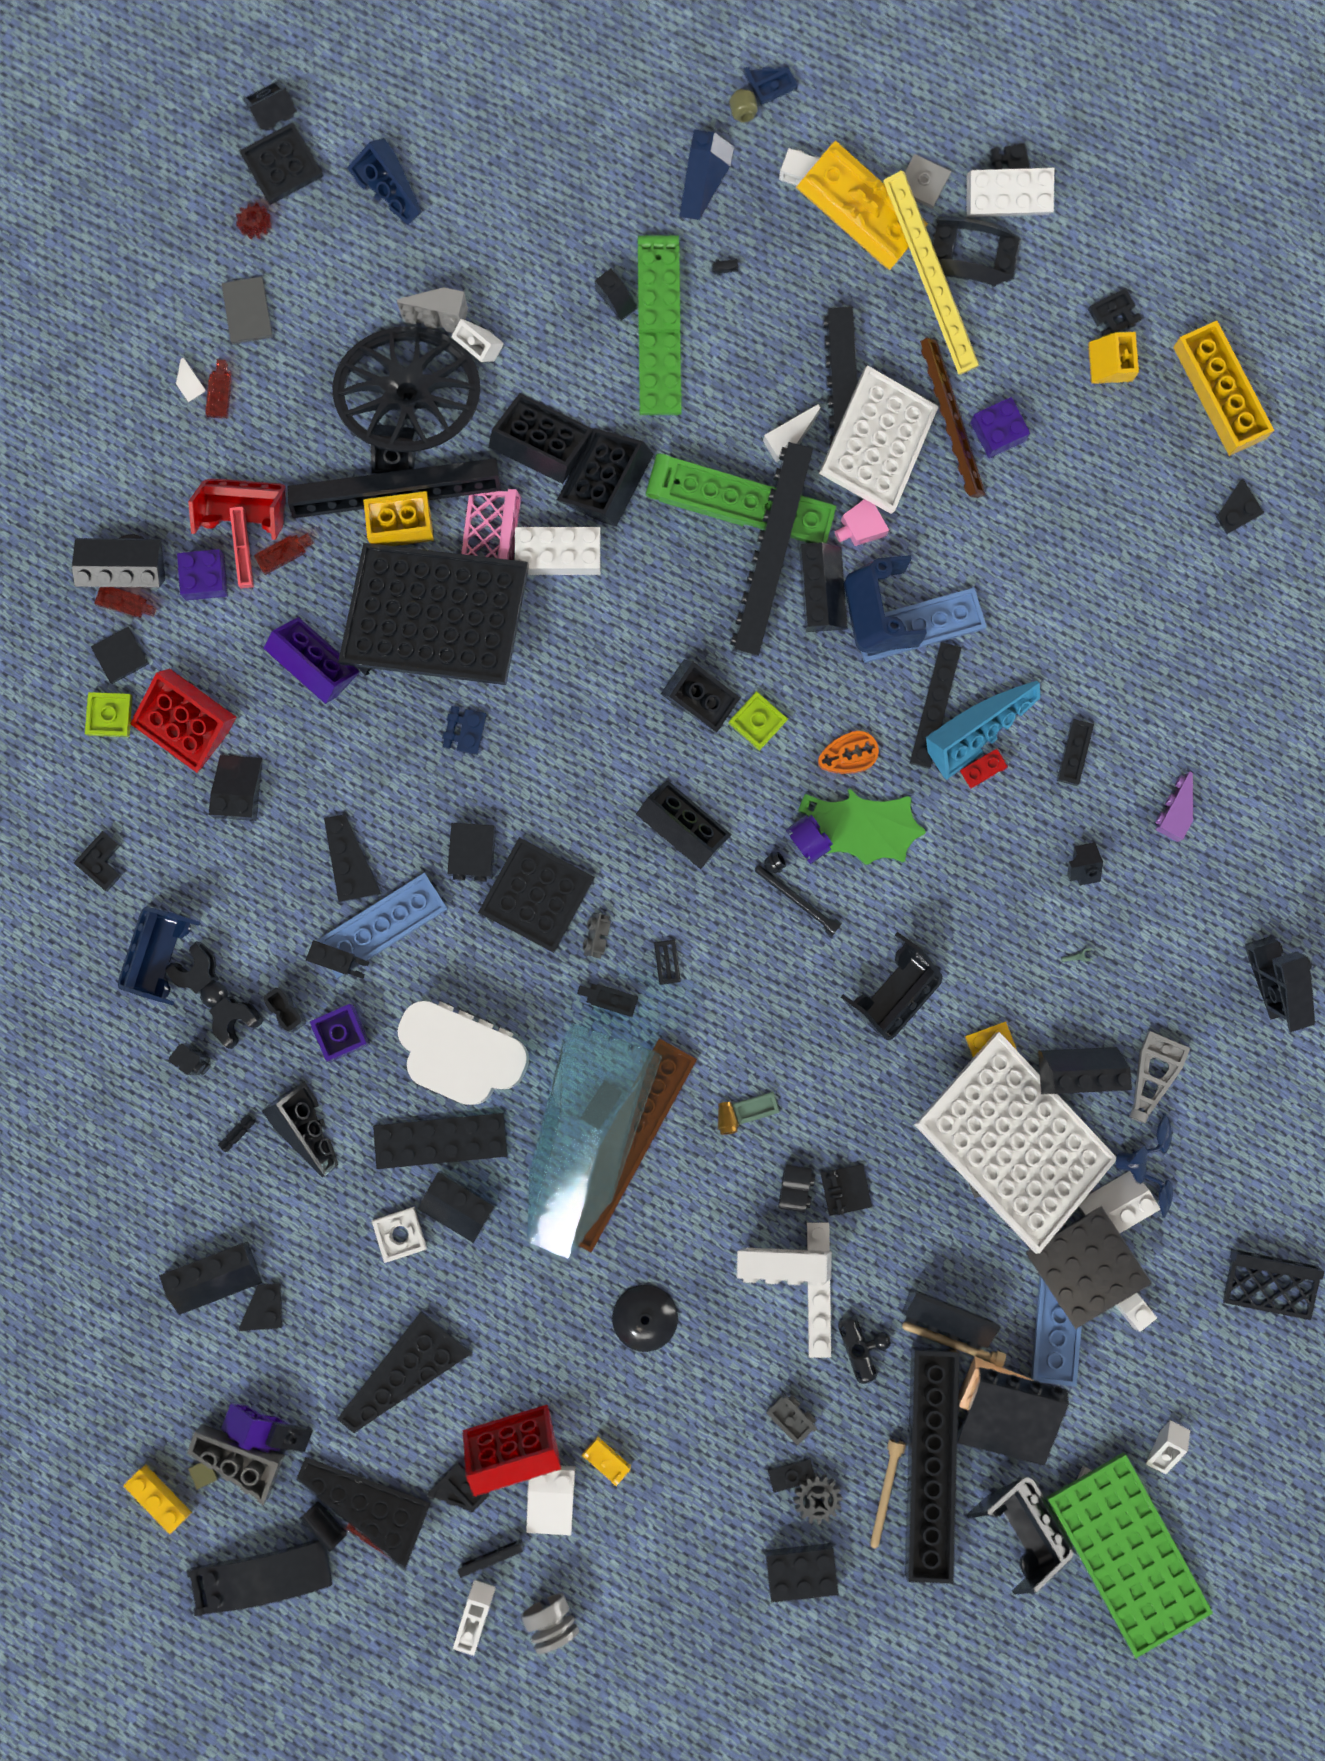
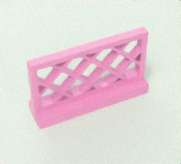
(509, 522)

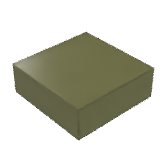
(202, 1475)

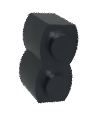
(282, 1005)
(795, 1188)

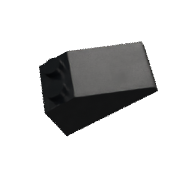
(700, 695)
(236, 788)

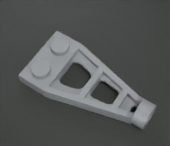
(1165, 1050)

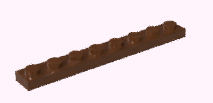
(954, 423)

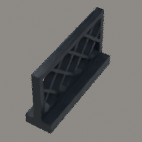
(1273, 1265)

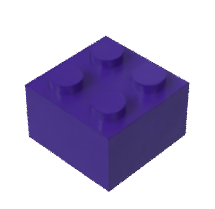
(1000, 427)
(202, 574)
(339, 1033)

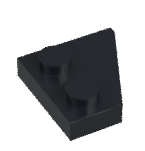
(264, 1309)
(456, 1490)

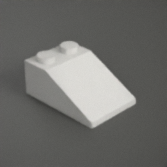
(551, 1502)

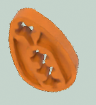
(856, 764)

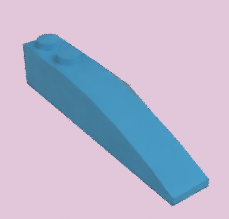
(962, 738)

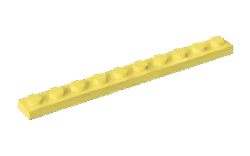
(931, 272)

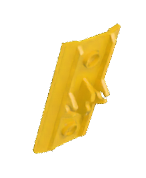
(856, 203)

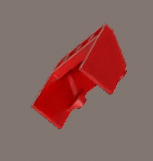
(261, 500)

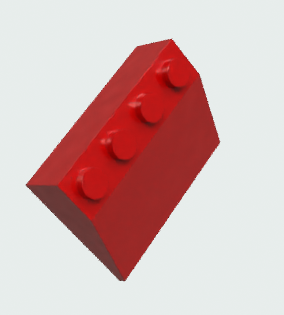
(182, 719)
(510, 1450)

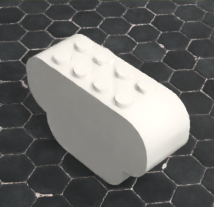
(458, 1054)

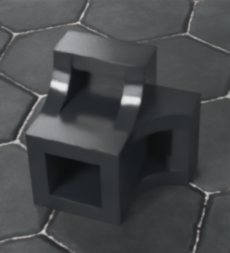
(1086, 864)

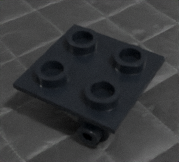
(846, 1190)

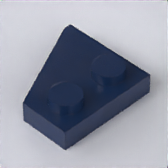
(770, 83)

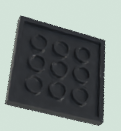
(536, 895)
(1089, 1267)

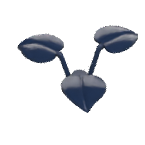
(1137, 1163)

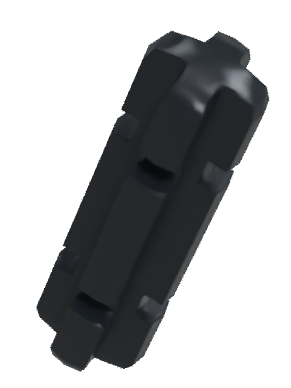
(236, 1133)

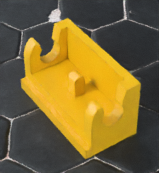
(606, 1461)

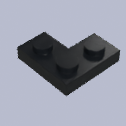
(94, 862)

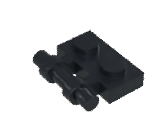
(1014, 156)
(1112, 307)

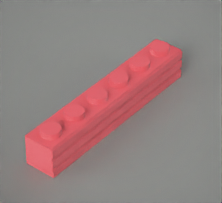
(241, 547)

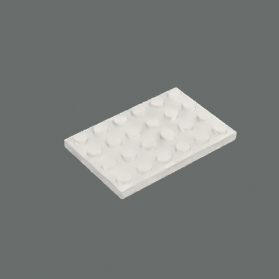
(878, 439)

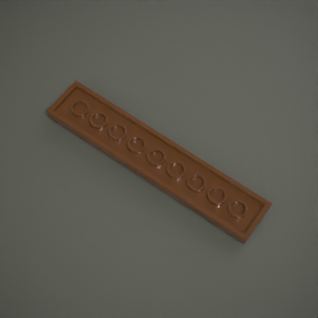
(668, 1081)

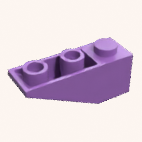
(1179, 811)

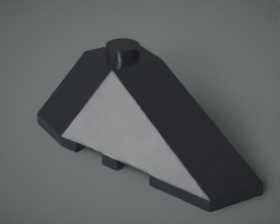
(298, 1124)

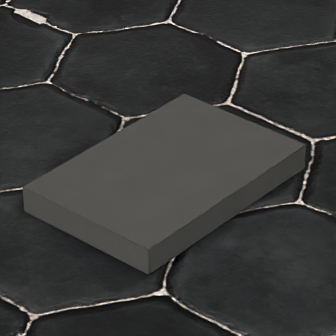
(247, 310)

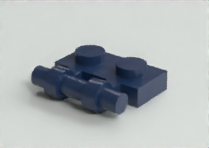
(471, 730)

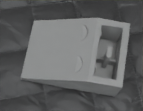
(435, 308)

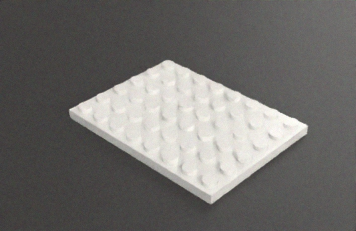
(1015, 1145)

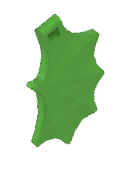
(865, 826)

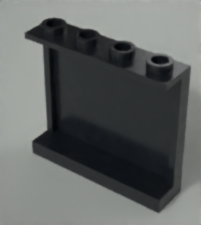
(1013, 1416)

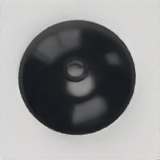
(649, 1302)

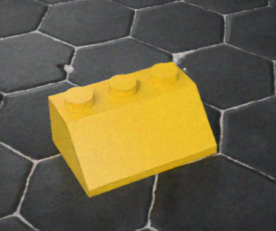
(398, 519)

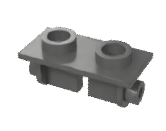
(597, 926)

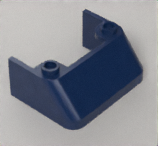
(869, 625)
(151, 953)

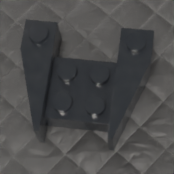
(1283, 982)

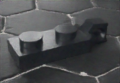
(609, 999)

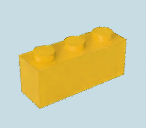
(157, 1499)

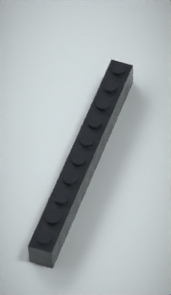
(438, 481)
(772, 549)

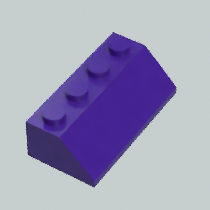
(310, 659)

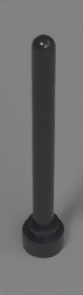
(829, 925)

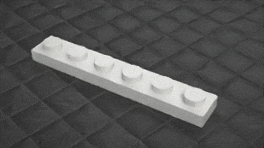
(819, 1298)

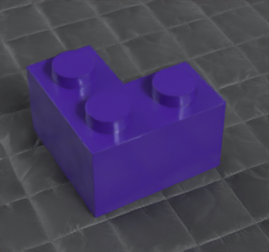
(249, 1427)

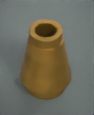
(726, 1119)

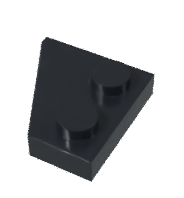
(1239, 508)

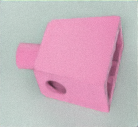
(862, 524)

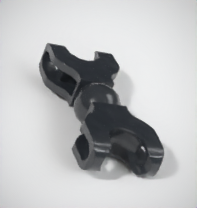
(214, 995)

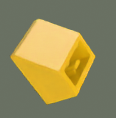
(1114, 358)

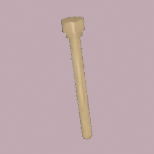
(996, 1358)
(895, 1451)

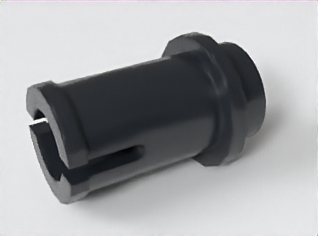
(724, 266)

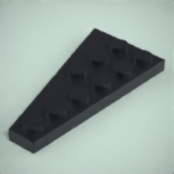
(411, 1364)
(376, 1511)

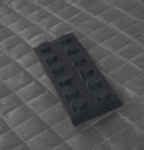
(440, 1141)

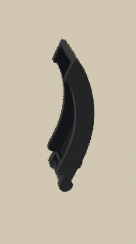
(260, 1578)

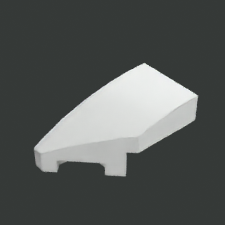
(188, 382)

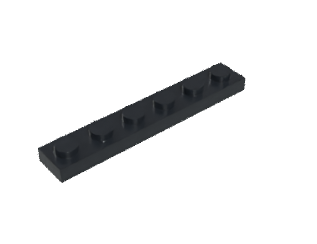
(935, 702)

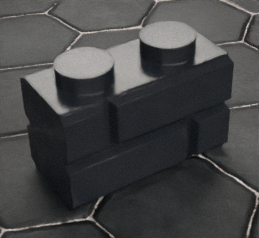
(190, 1059)

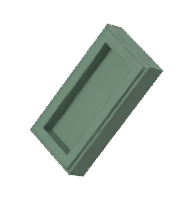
(755, 1108)

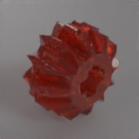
(251, 228)

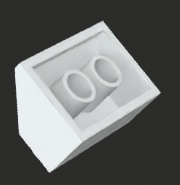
(1122, 1201)

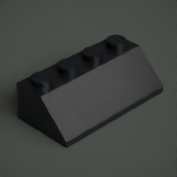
(118, 562)
(823, 587)
(683, 824)
(1083, 1070)
(211, 1278)
(949, 1318)

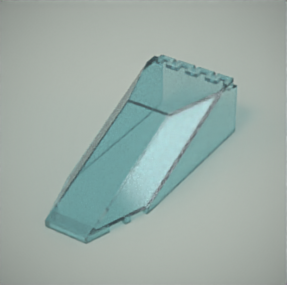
(585, 1135)

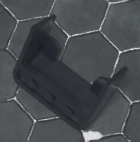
(901, 993)
(1036, 1527)

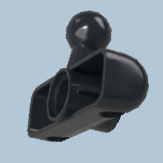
(864, 1361)

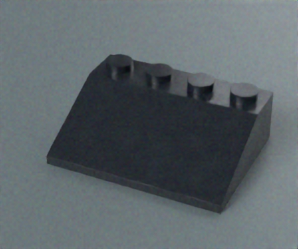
(539, 438)
(606, 476)

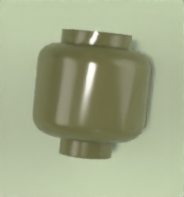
(743, 105)

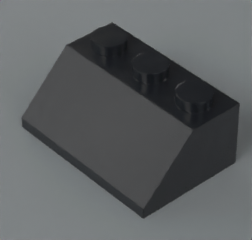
(456, 1206)

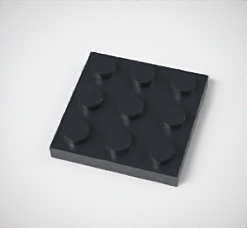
(281, 163)

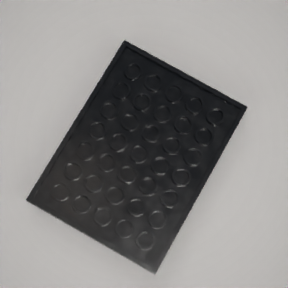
(434, 613)

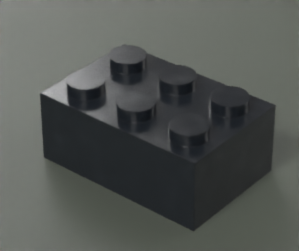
(801, 1572)

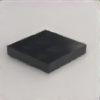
(119, 655)

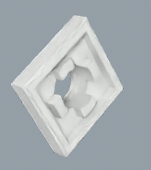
(389, 1247)

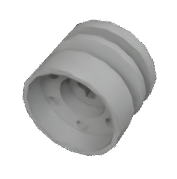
(551, 1626)

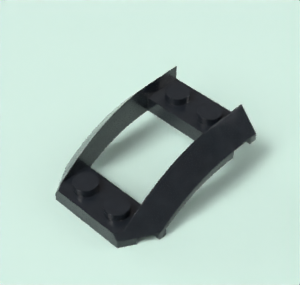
(1005, 259)

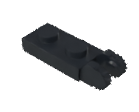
(334, 959)

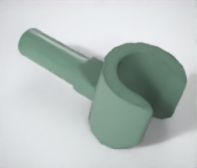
(1080, 956)

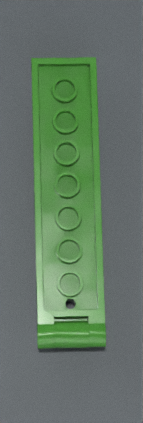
(659, 325)
(731, 498)

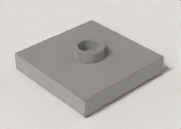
(926, 180)

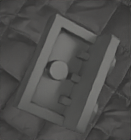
(791, 1418)

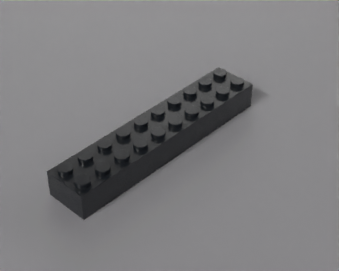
(932, 1465)

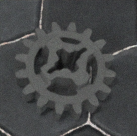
(814, 1508)

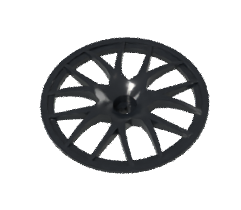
(404, 384)

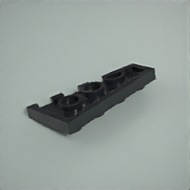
(349, 865)

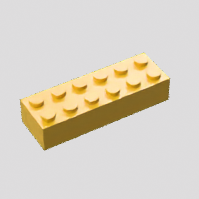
(1223, 388)

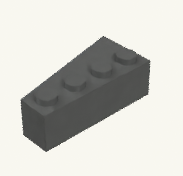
(249, 1469)

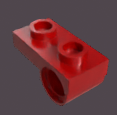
(984, 768)

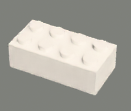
(1010, 192)
(559, 550)
(784, 1264)

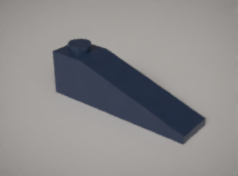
(707, 166)
(382, 172)

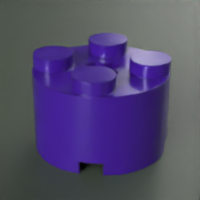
(809, 839)

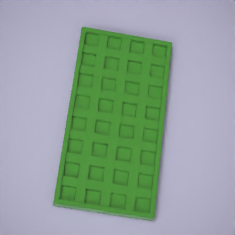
(1129, 1555)

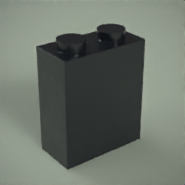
(471, 851)

